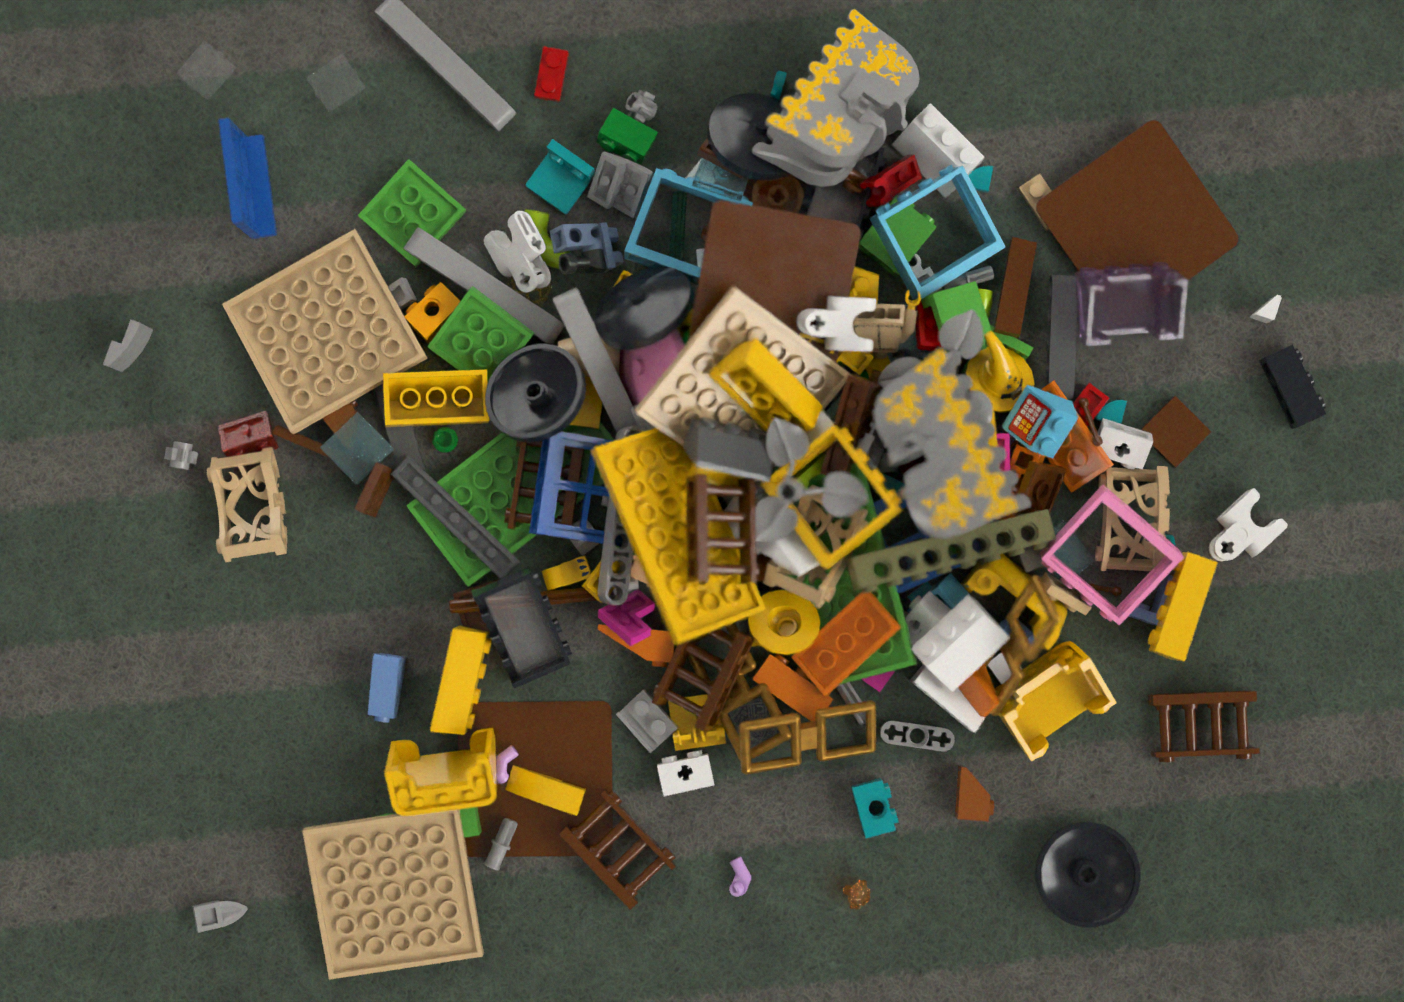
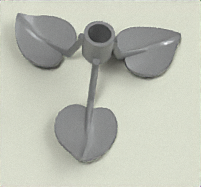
(958, 333)
(772, 516)

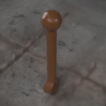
(1097, 440)
(1116, 591)

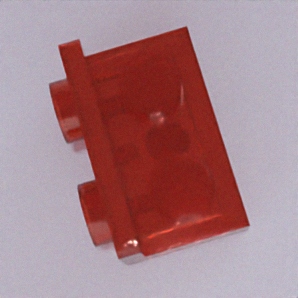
(247, 435)

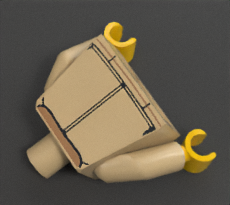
(886, 325)

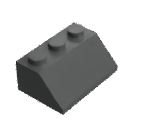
(728, 449)

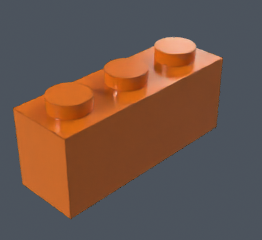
(791, 686)

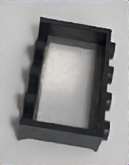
(836, 202)
(522, 627)

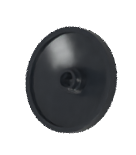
(737, 127)
(644, 308)
(535, 393)
(1087, 874)

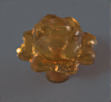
(858, 894)

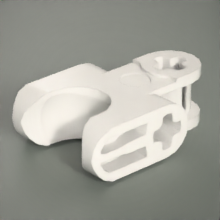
(522, 255)
(836, 323)
(1241, 532)

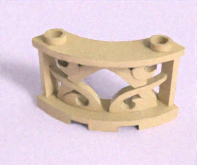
(1158, 492)
(813, 513)
(274, 531)

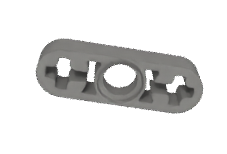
(934, 744)

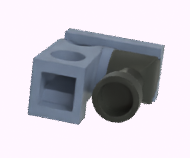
(595, 247)

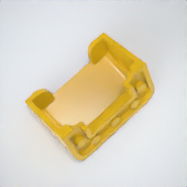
(986, 577)
(1051, 695)
(442, 779)

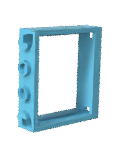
(977, 211)
(654, 259)

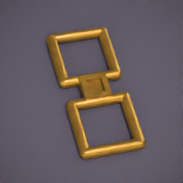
(1018, 645)
(741, 695)
(807, 736)

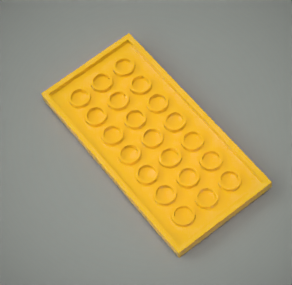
(649, 493)

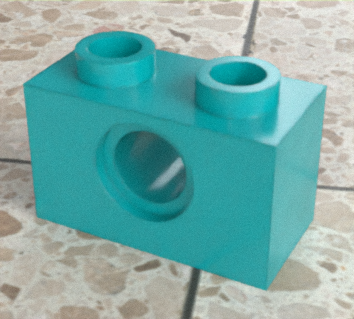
(874, 823)

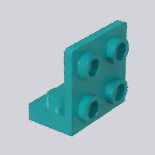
(561, 177)

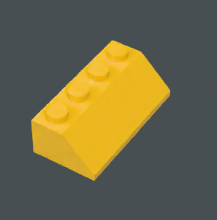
(765, 387)
(435, 398)
(1182, 607)
(460, 680)

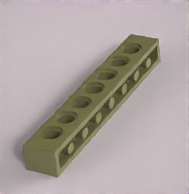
(1037, 524)

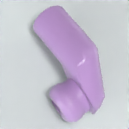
(501, 763)
(742, 878)

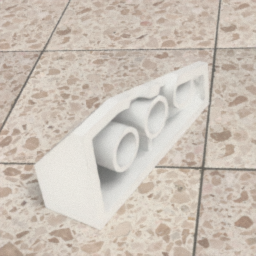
(786, 552)

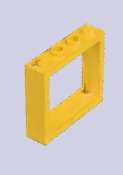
(803, 529)

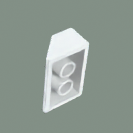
(937, 146)
(960, 643)
(951, 701)

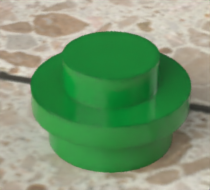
(445, 439)

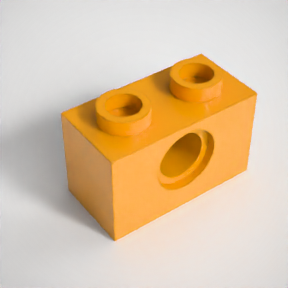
(427, 325)

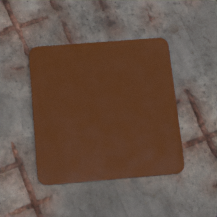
(1138, 208)
(775, 260)
(552, 739)

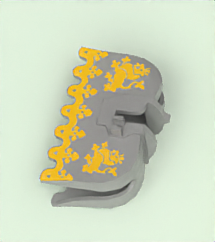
(843, 105)
(962, 479)

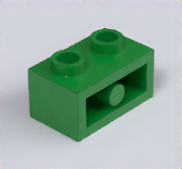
(626, 137)

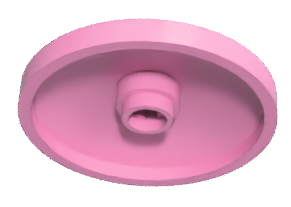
(644, 366)

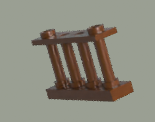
(854, 414)
(565, 498)
(697, 529)
(718, 690)
(1215, 702)
(610, 873)

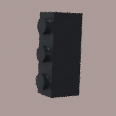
(1293, 386)

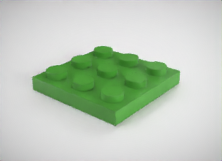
(411, 202)
(479, 334)

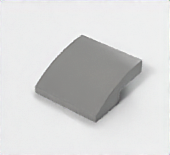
(620, 184)
(123, 355)

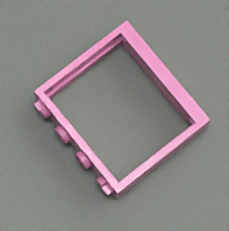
(1089, 594)

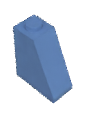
(386, 686)

